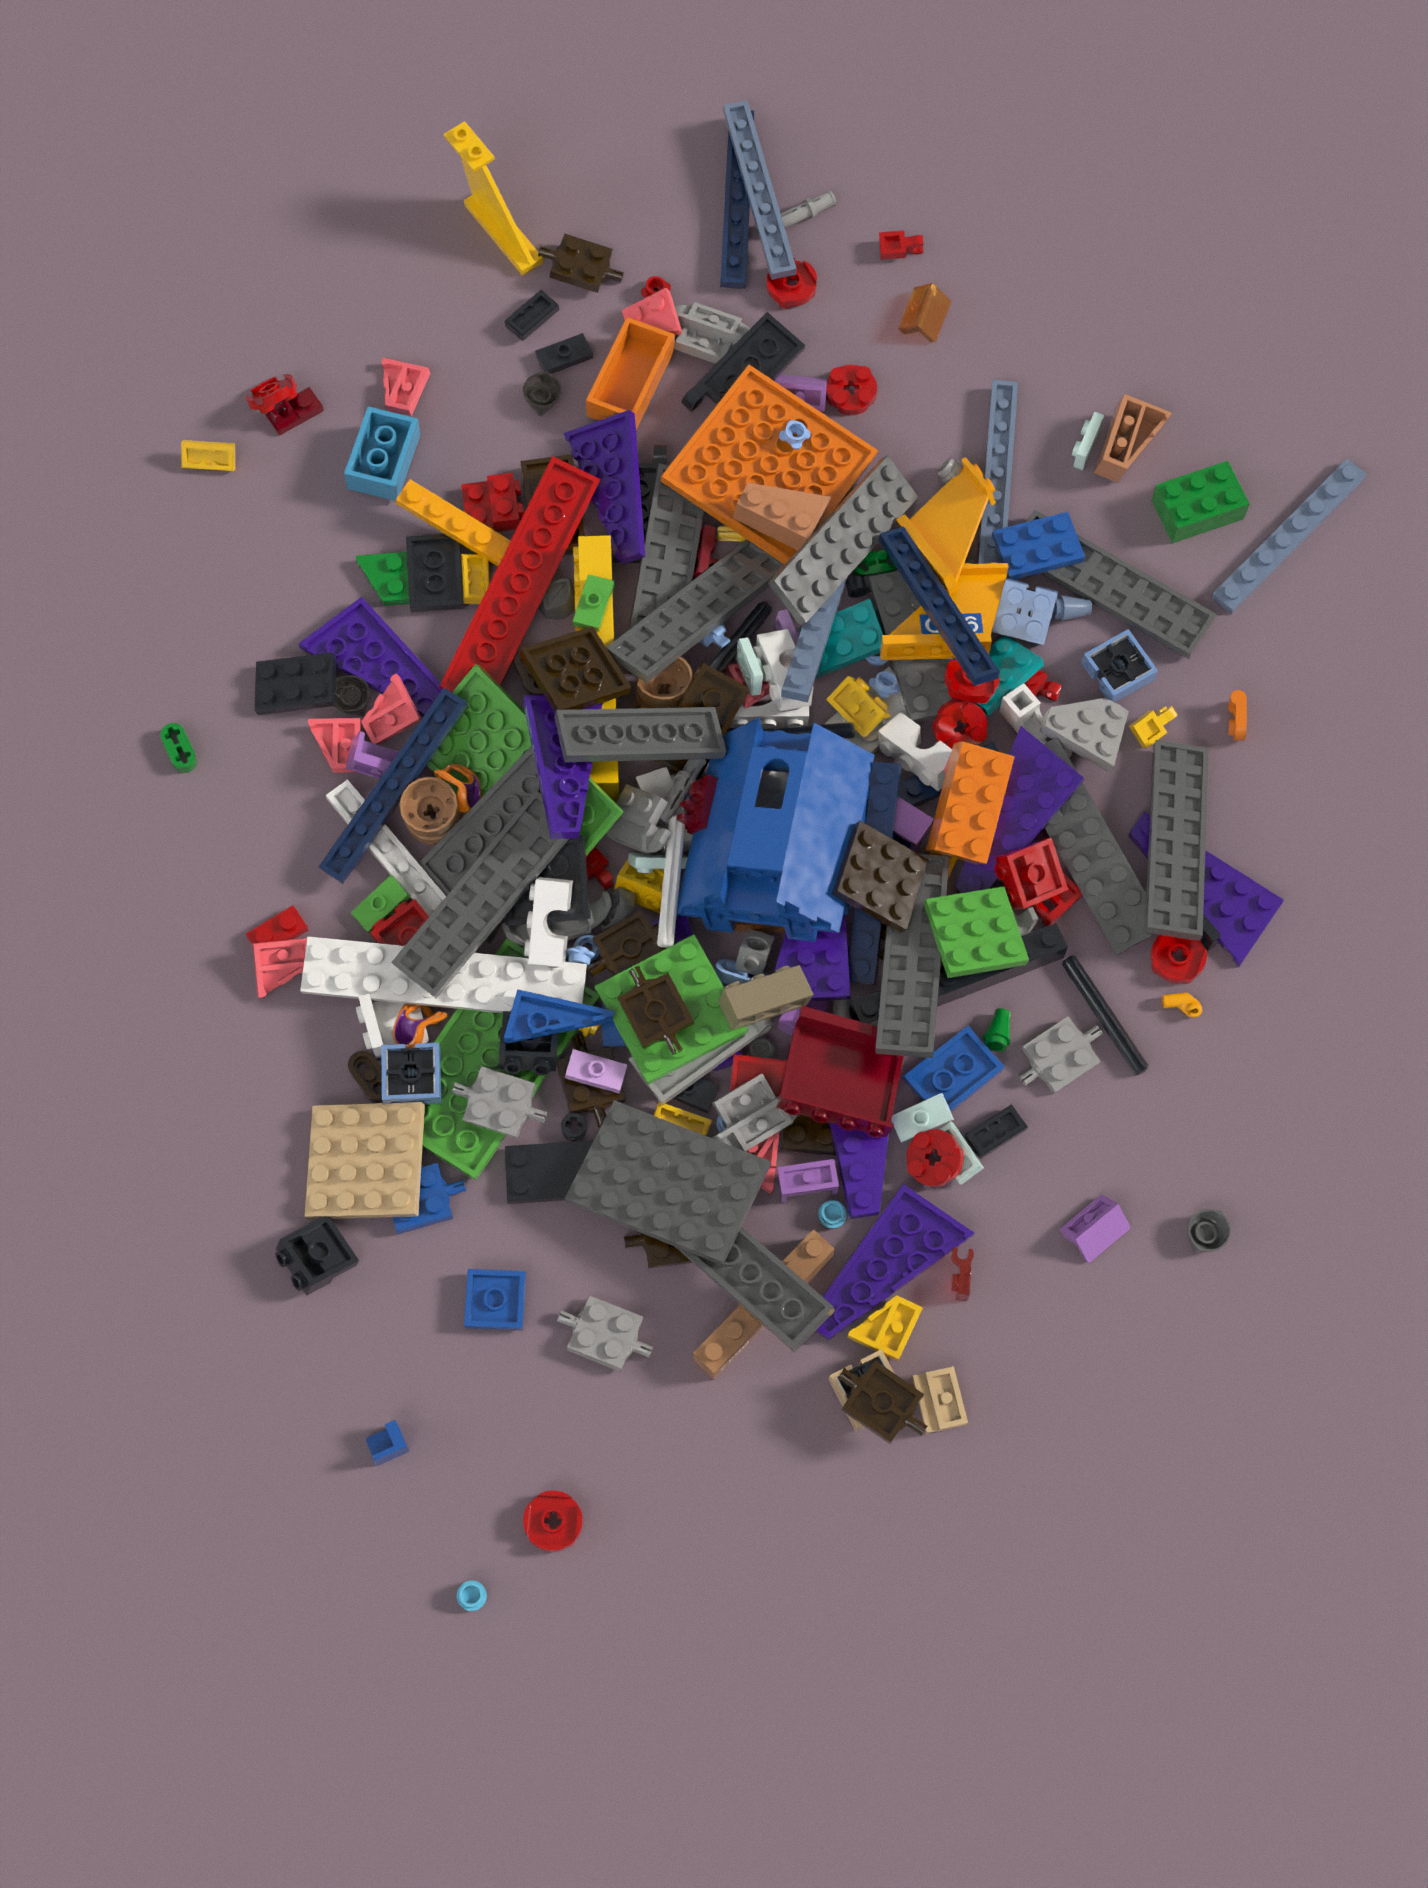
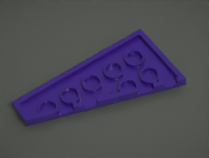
(560, 782)
(1033, 795)
(895, 1251)

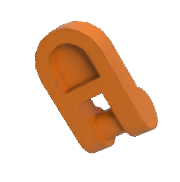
(1238, 707)

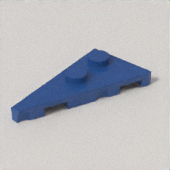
(543, 1015)

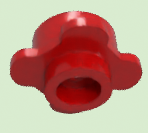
(654, 283)

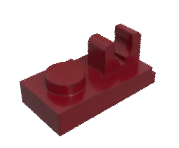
(295, 411)
(705, 546)
(698, 805)

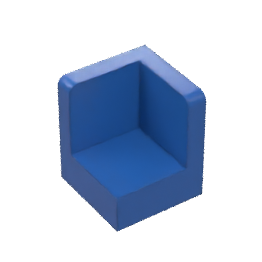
(387, 1444)

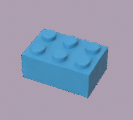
(382, 453)

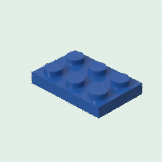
(1038, 545)
(955, 1070)

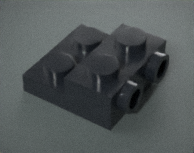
(531, 1054)
(315, 1255)

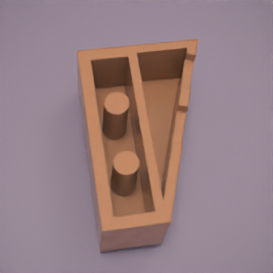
(1128, 434)
(781, 512)

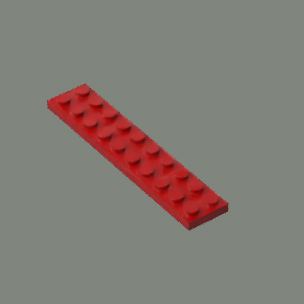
(524, 573)

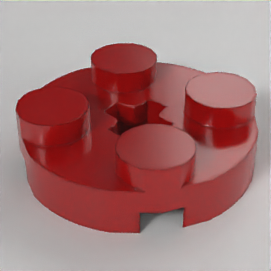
(796, 295)
(854, 376)
(271, 392)
(962, 688)
(968, 713)
(1172, 970)
(918, 1158)
(540, 1509)

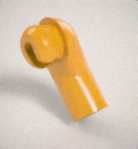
(1184, 1002)

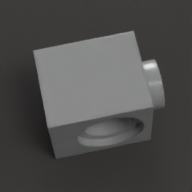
(754, 952)

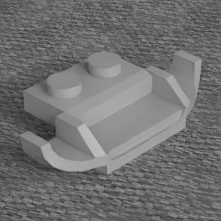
(707, 331)
(637, 824)
(572, 929)
(750, 1114)

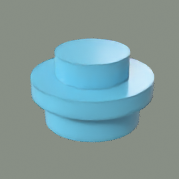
(832, 1214)
(471, 1595)

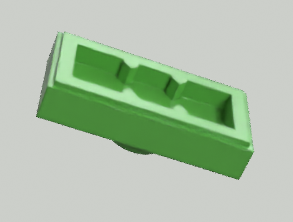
(593, 602)
(380, 903)

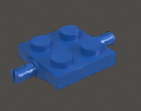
(433, 1201)

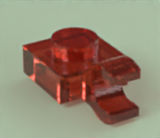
(961, 1281)

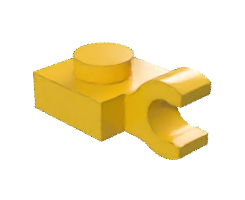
(1151, 725)

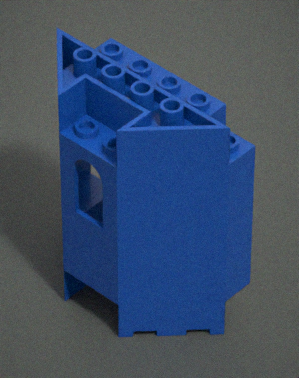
(781, 861)

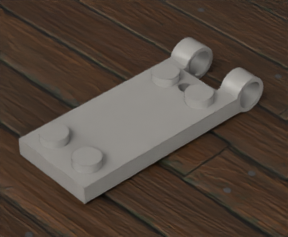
(679, 1080)

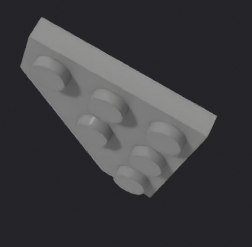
(1088, 729)

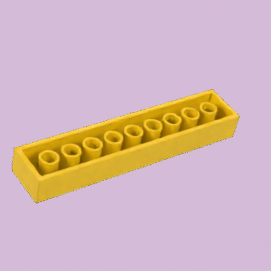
(595, 559)

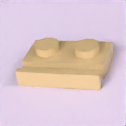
(942, 1401)

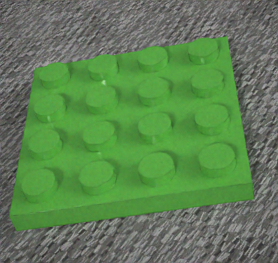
(700, 992)

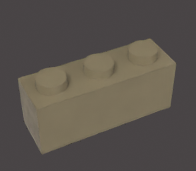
(765, 996)

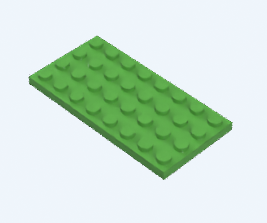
(494, 736)
(465, 1045)

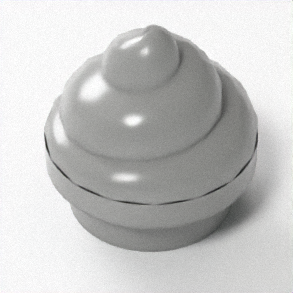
(949, 470)

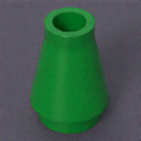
(998, 1031)

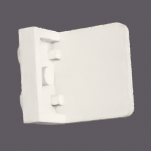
(380, 1022)

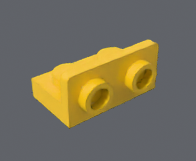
(858, 705)
(645, 886)

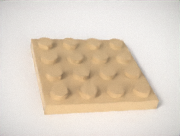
(365, 1160)

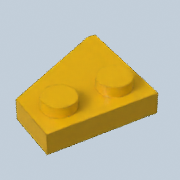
(888, 1327)

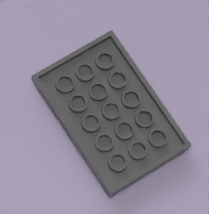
(668, 1182)

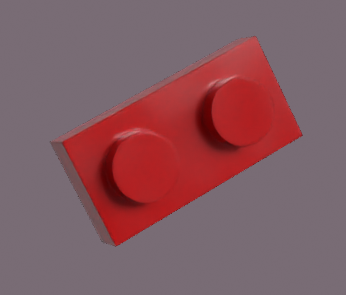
(283, 926)

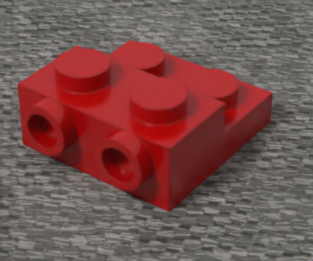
(494, 502)
(1031, 874)
(401, 925)

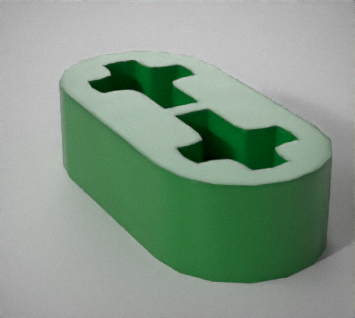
(876, 564)
(173, 750)

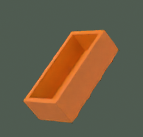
(631, 371)
(970, 803)

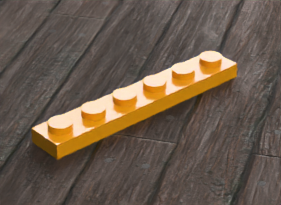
(453, 522)

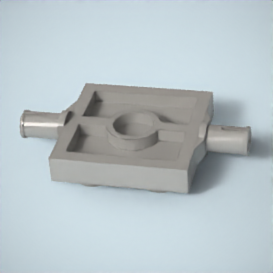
(1060, 1055)
(499, 1102)
(605, 1333)

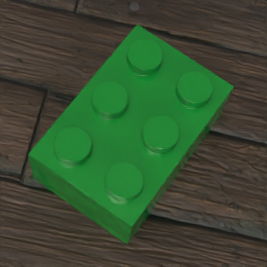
(1200, 501)

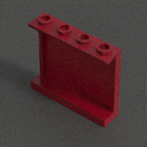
(838, 1075)

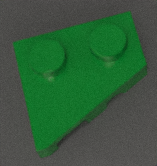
(387, 575)

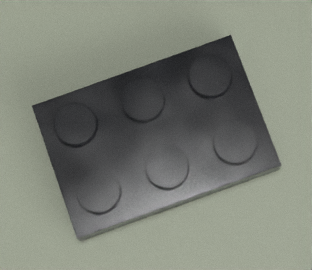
(434, 573)
(295, 683)

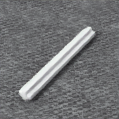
(671, 883)

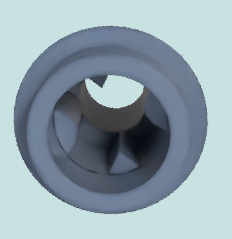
(1071, 608)

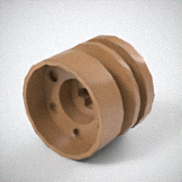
(666, 687)
(420, 800)

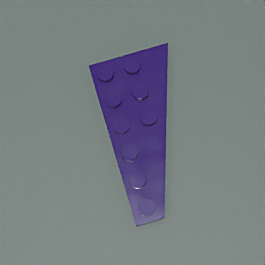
(611, 454)
(373, 652)
(1232, 900)
(821, 962)
(861, 1169)

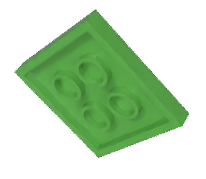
(976, 932)

